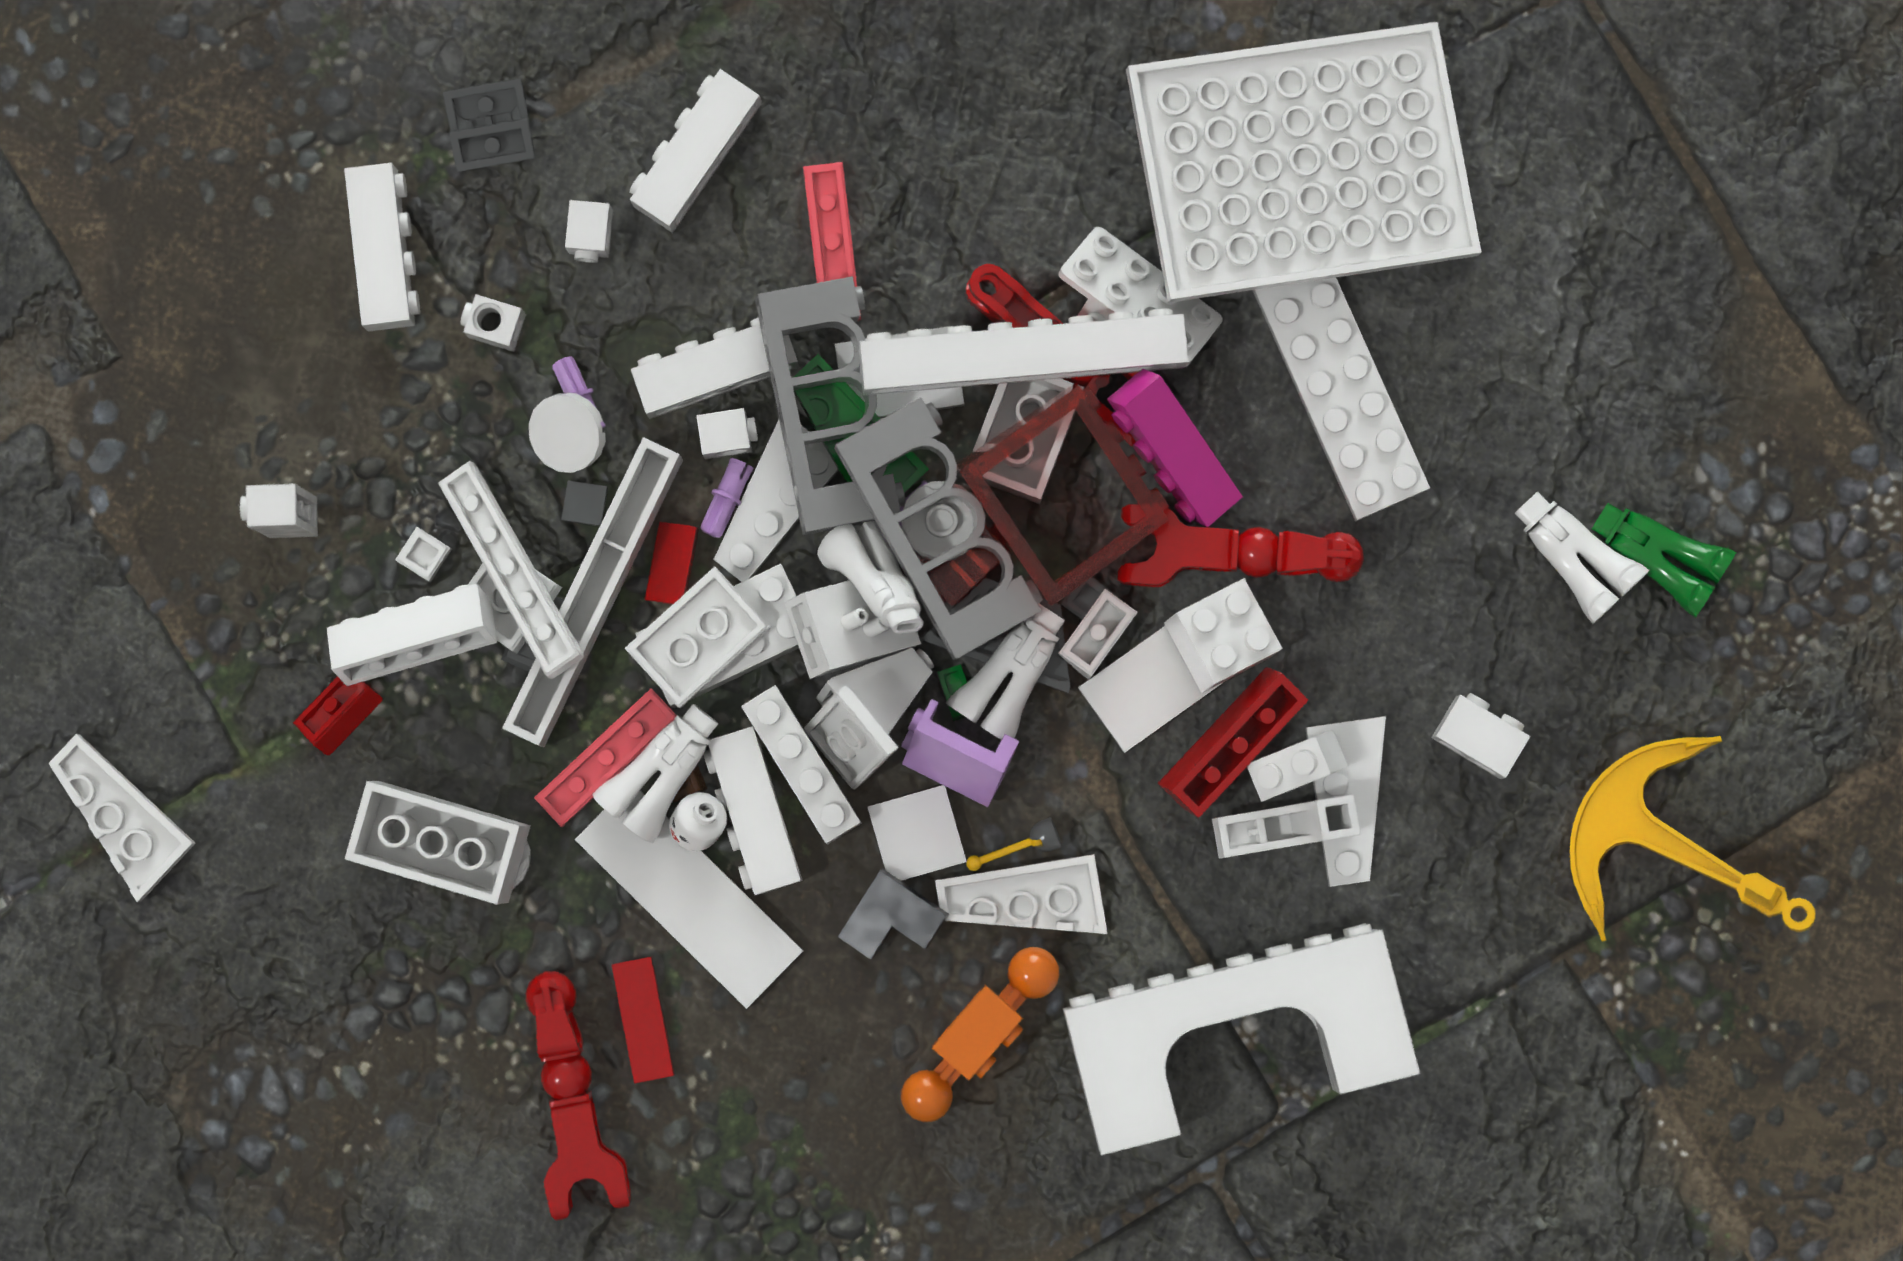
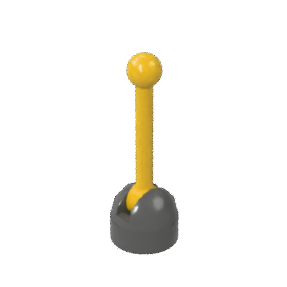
(1042, 837)

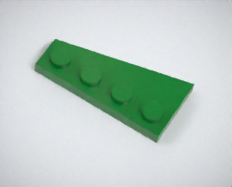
(838, 406)

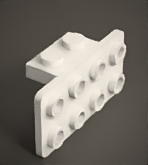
(1124, 281)

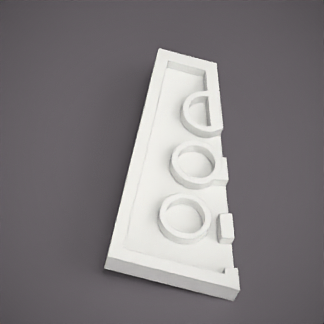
(1361, 742)

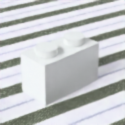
(1481, 736)
(1297, 765)

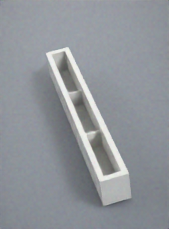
(1022, 353)
(597, 585)

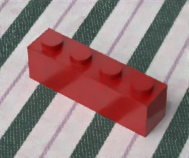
(1233, 741)

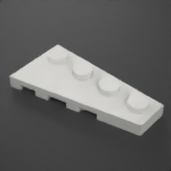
(768, 507)
(128, 825)
(1038, 895)

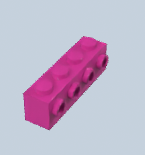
(1174, 448)

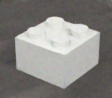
(1223, 635)

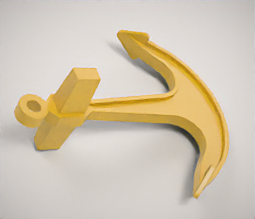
(1617, 815)

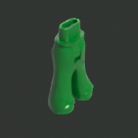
(1647, 539)

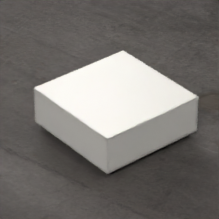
(423, 554)

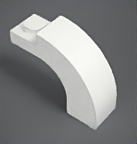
(1286, 826)

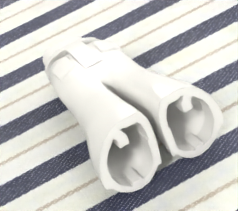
(1561, 538)
(874, 572)
(1023, 653)
(675, 754)

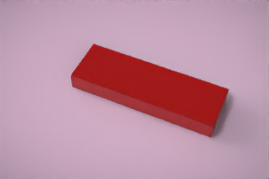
(643, 1020)

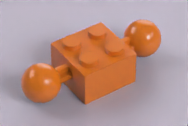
(978, 1032)

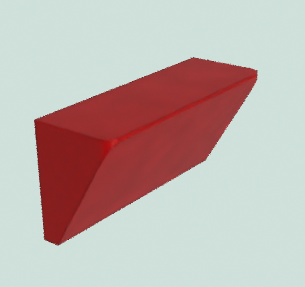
(671, 562)
(337, 714)

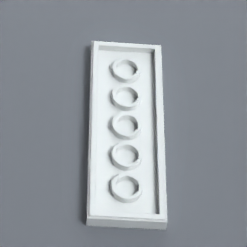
(694, 904)

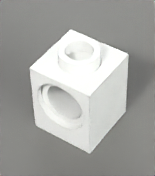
(588, 230)
(507, 332)
(726, 433)

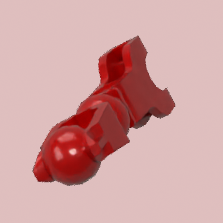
(1016, 305)
(1253, 552)
(573, 1113)

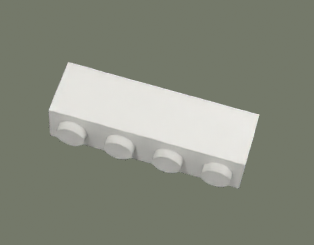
(695, 149)
(380, 246)
(704, 369)
(411, 634)
(801, 764)
(753, 810)

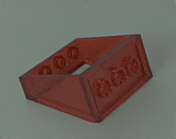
(1108, 438)

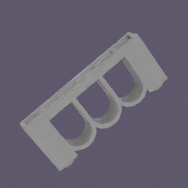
(800, 310)
(884, 442)

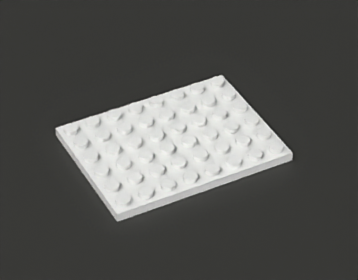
(1302, 161)

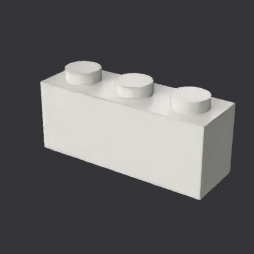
(280, 510)

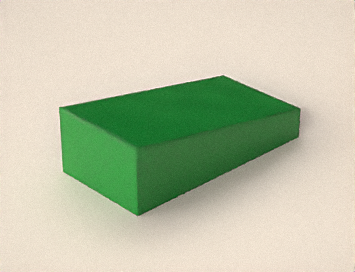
(951, 680)

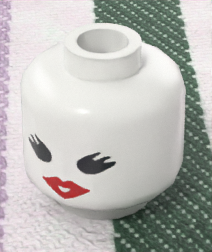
(698, 821)

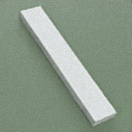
(511, 570)

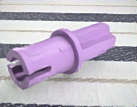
(571, 379)
(726, 497)

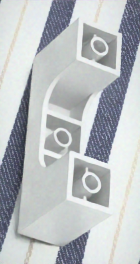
(1337, 983)

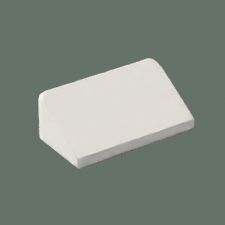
(1097, 633)

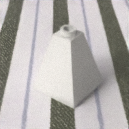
(884, 685)

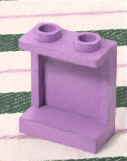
(955, 759)

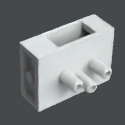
(841, 630)

